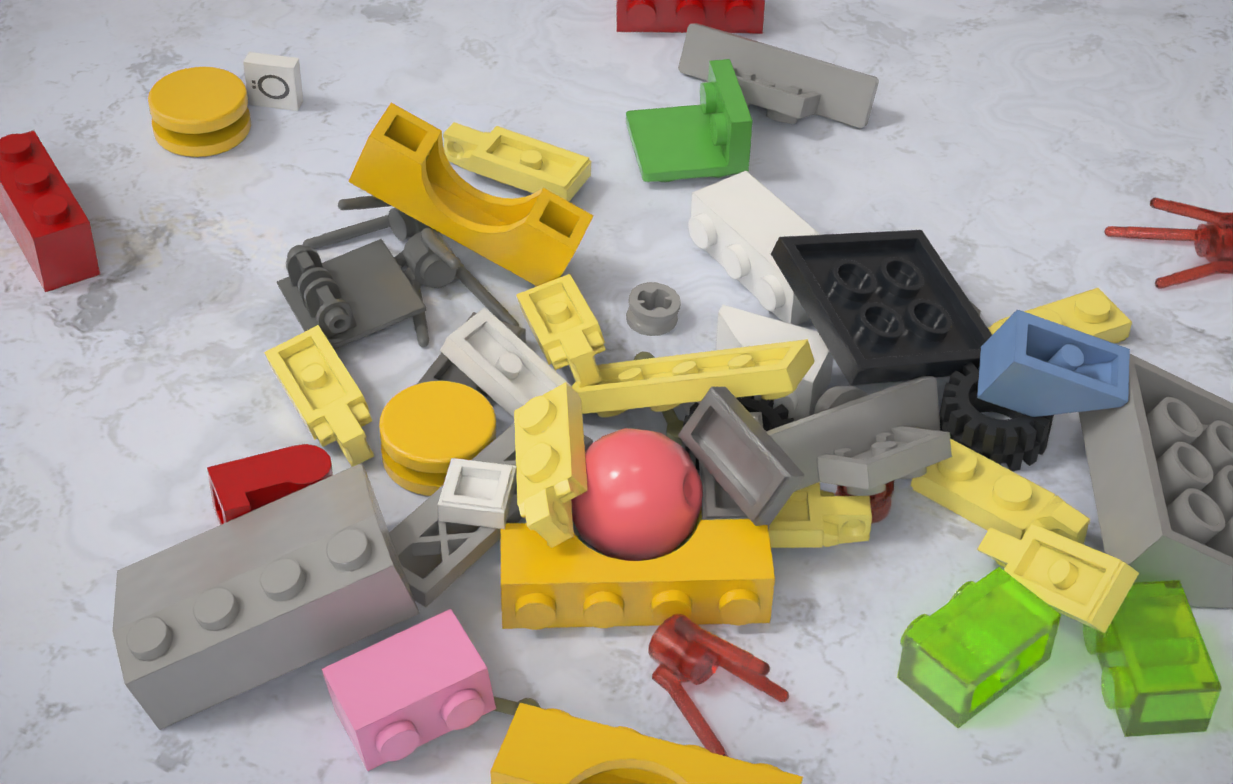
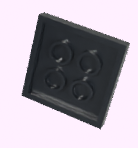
(883, 304)

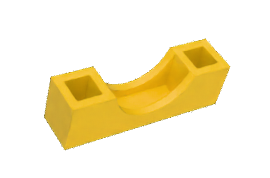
(411, 172)
(711, 579)
(565, 749)

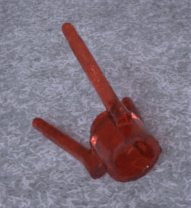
(1211, 239)
(693, 655)

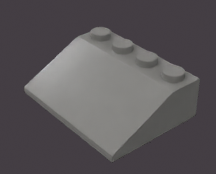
(1166, 482)
(258, 597)

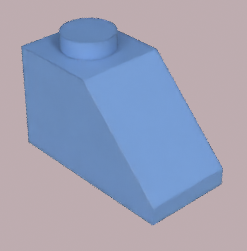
(1051, 368)

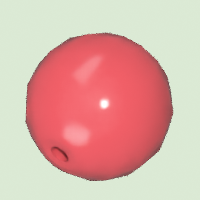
(638, 495)

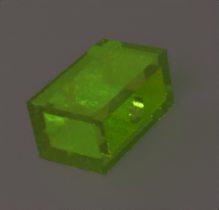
(977, 645)
(1155, 663)

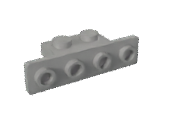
(781, 79)
(869, 439)

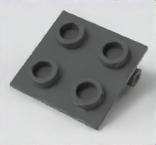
(348, 293)

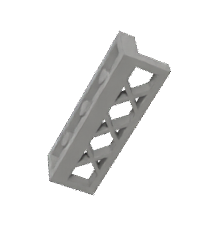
(426, 542)

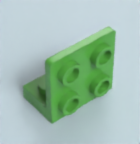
(695, 138)

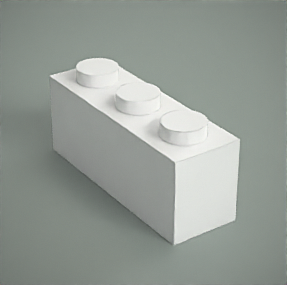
(739, 228)

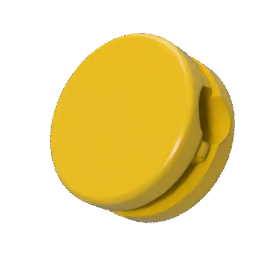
(199, 111)
(429, 427)

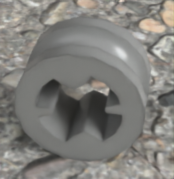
(641, 303)

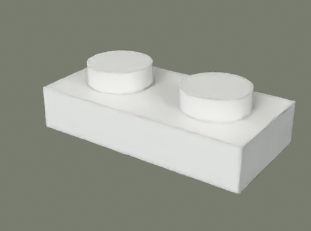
(499, 362)

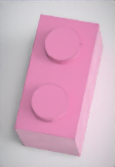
(410, 689)

